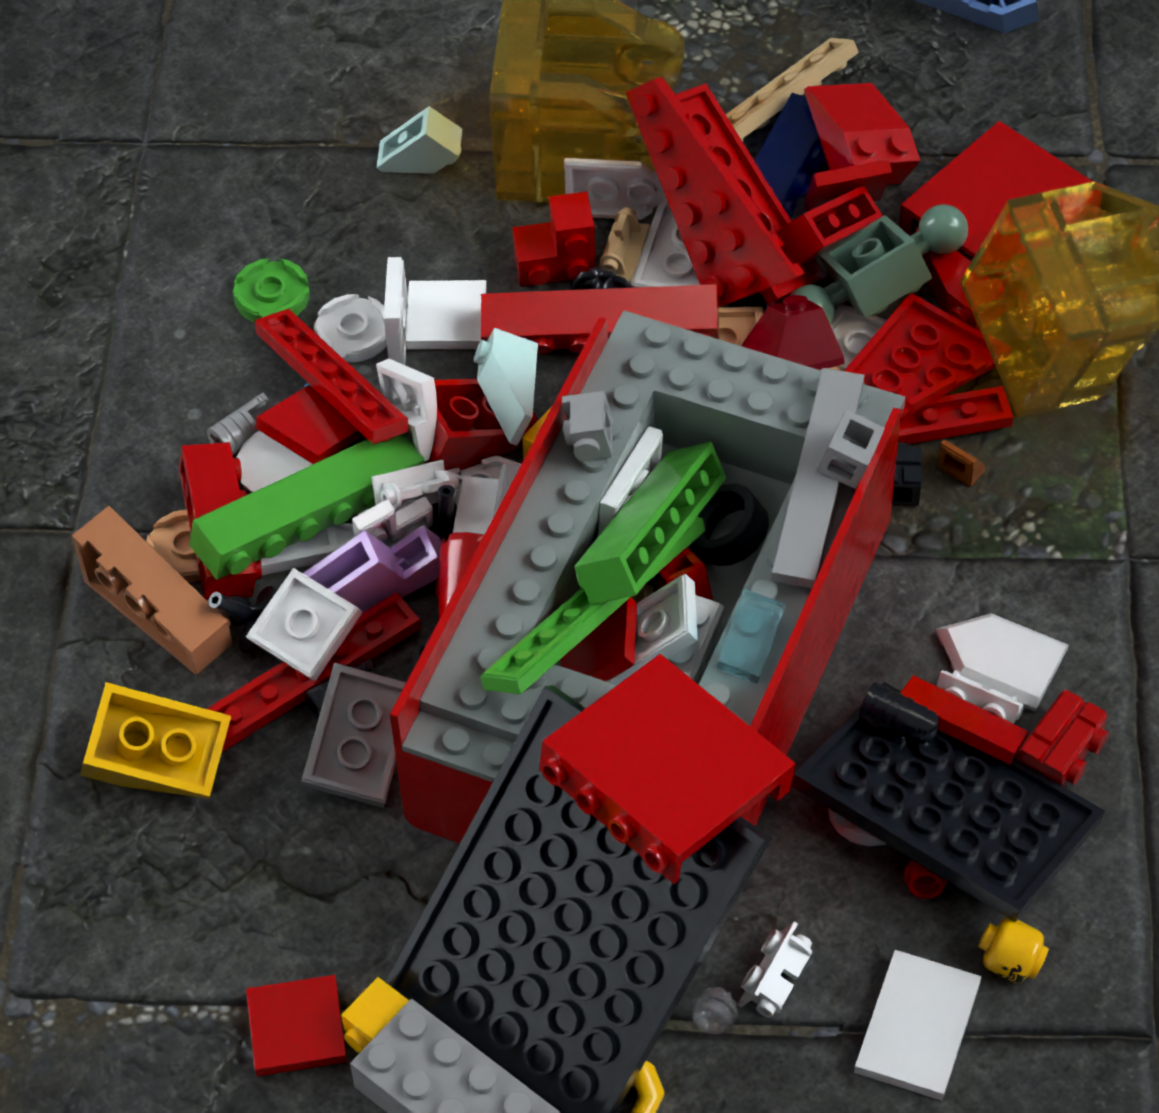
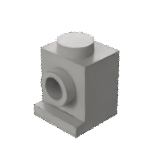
(588, 425)
(850, 449)

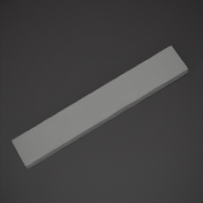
(813, 492)

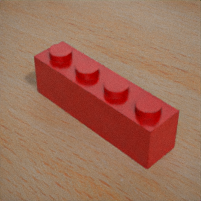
(208, 482)

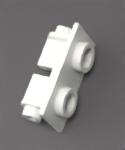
(412, 483)
(973, 692)
(782, 954)

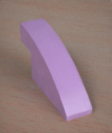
(370, 571)

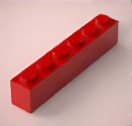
(568, 316)

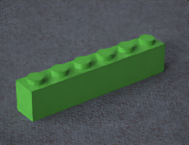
(296, 506)
(650, 523)

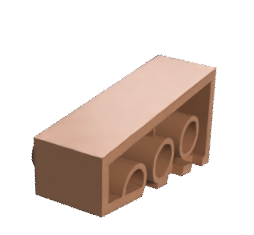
(150, 591)

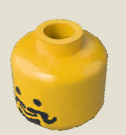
(1013, 950)

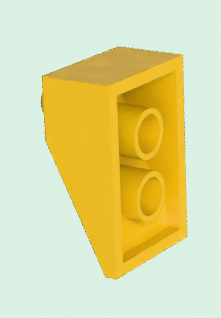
(154, 743)

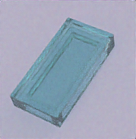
(750, 636)

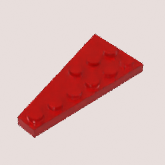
(707, 201)
(922, 354)

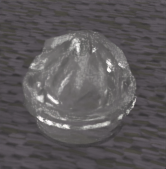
(714, 1010)

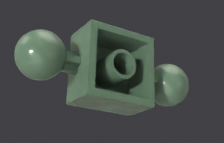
(885, 262)

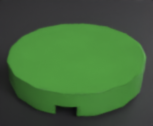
(260, 295)

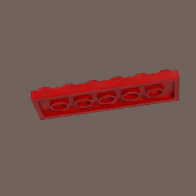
(710, 120)

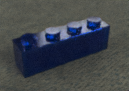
(791, 152)

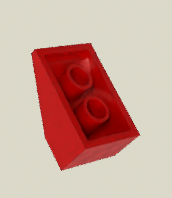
(861, 128)
(467, 426)

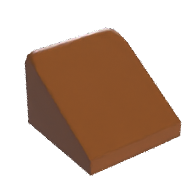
(959, 463)

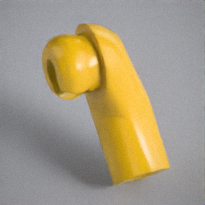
(649, 1090)

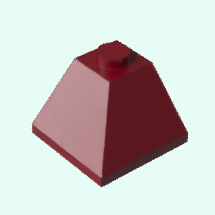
(796, 333)

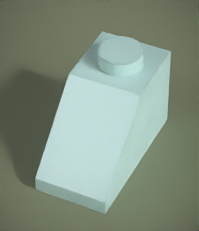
(421, 145)

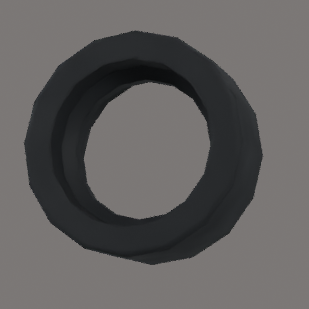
(744, 537)

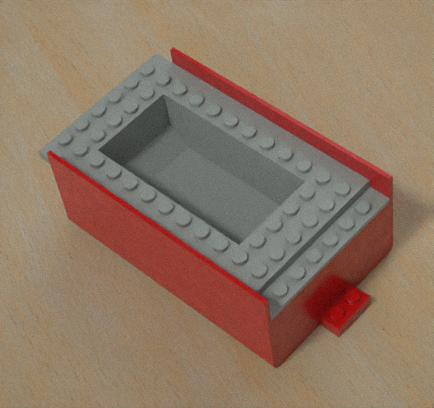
(696, 391)

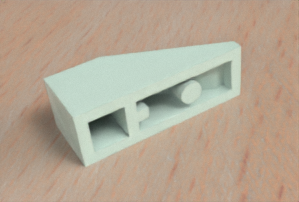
(508, 380)

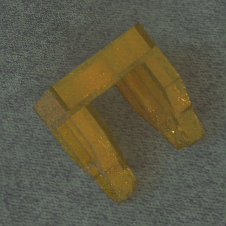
(564, 88)
(1066, 292)

